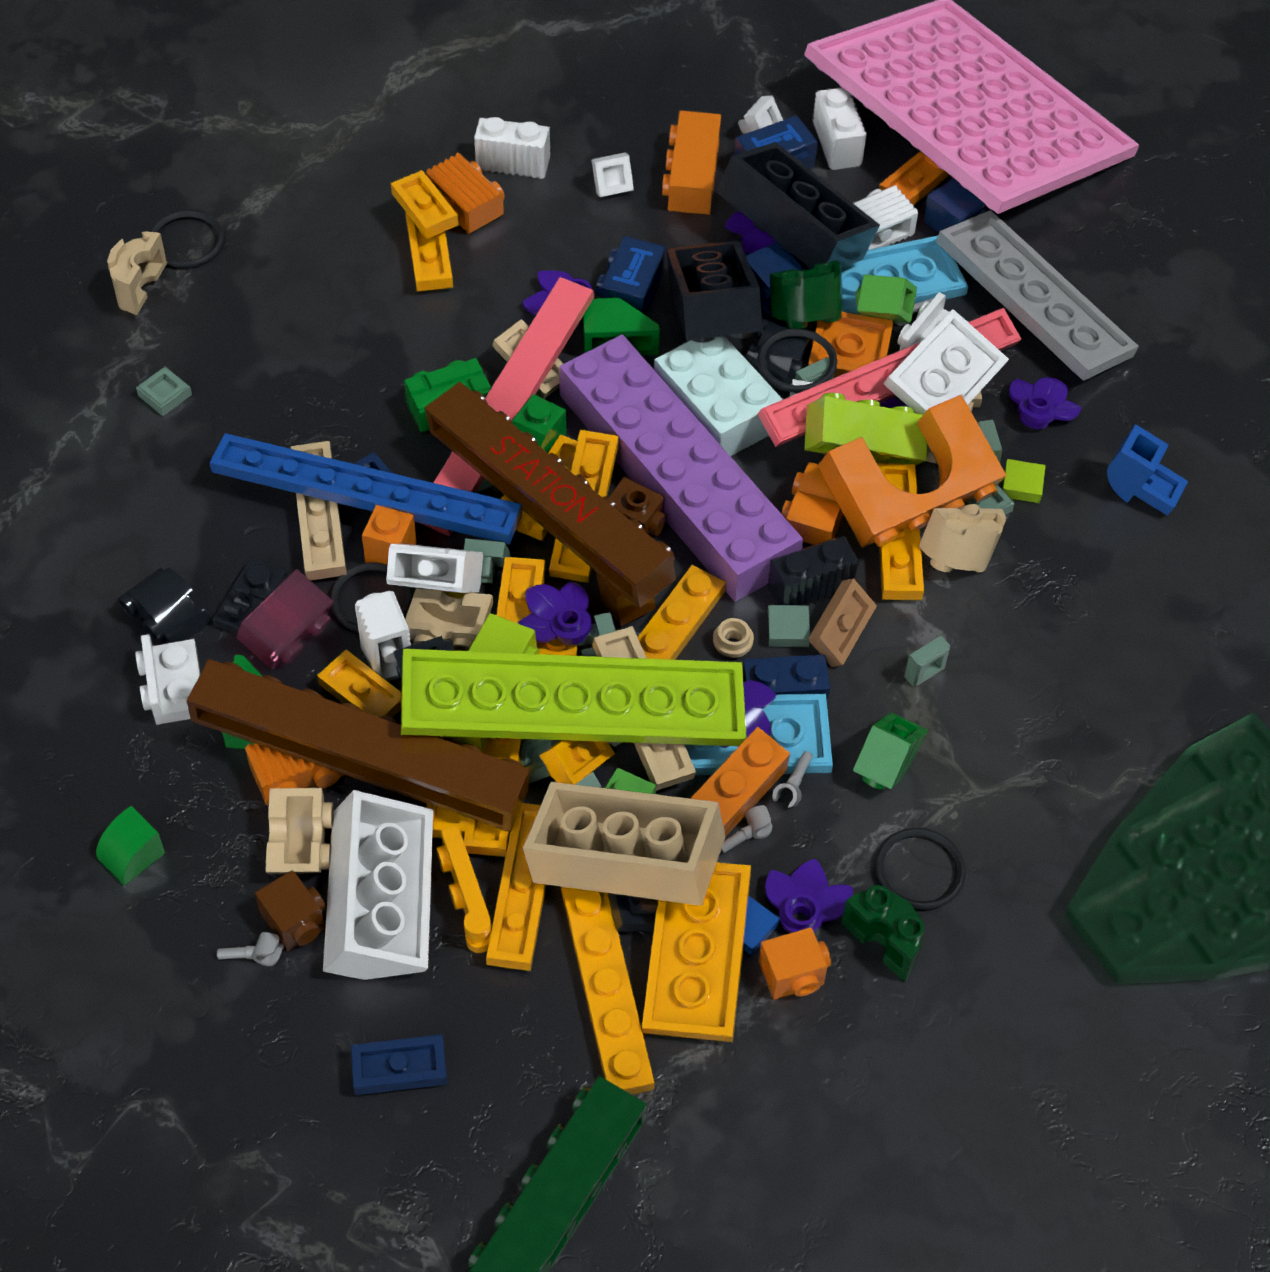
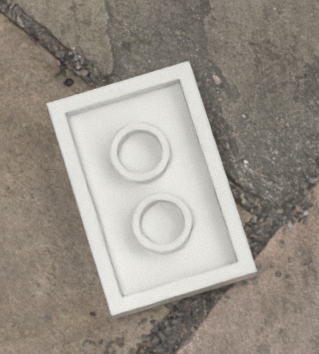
(945, 365)

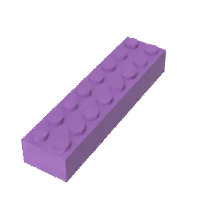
(673, 454)

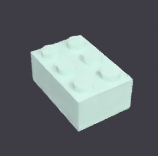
(719, 390)

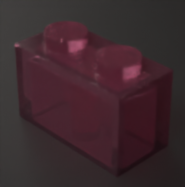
(285, 620)

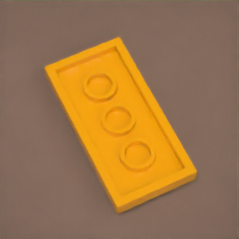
(699, 960)

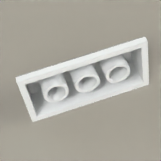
(378, 888)

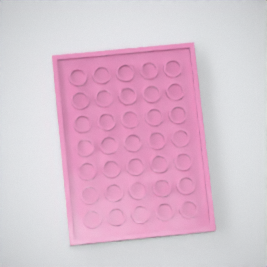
(971, 103)

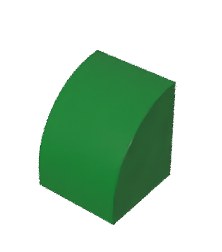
(129, 846)

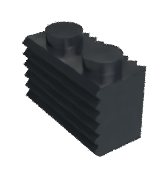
(812, 572)

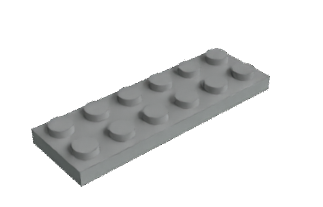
(1037, 295)

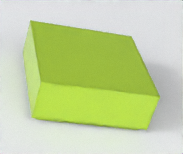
(1024, 480)

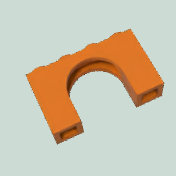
(880, 509)

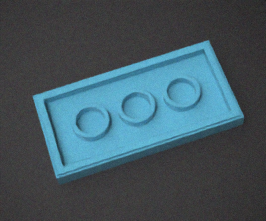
(918, 261)
(796, 724)

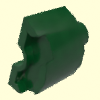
(807, 295)
(889, 921)

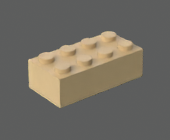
(625, 843)

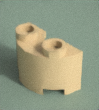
(134, 266)
(962, 539)
(438, 615)
(298, 831)

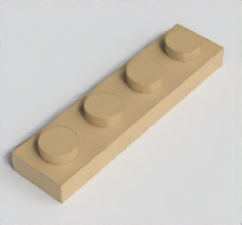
(320, 528)
(663, 762)

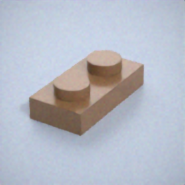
(842, 622)

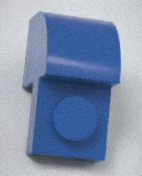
(1139, 473)

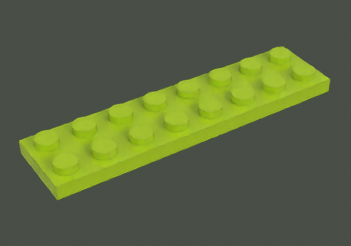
(572, 698)

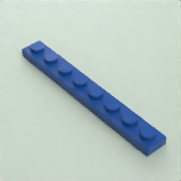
(366, 488)

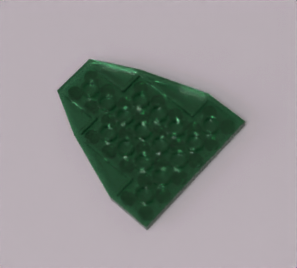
(1188, 869)

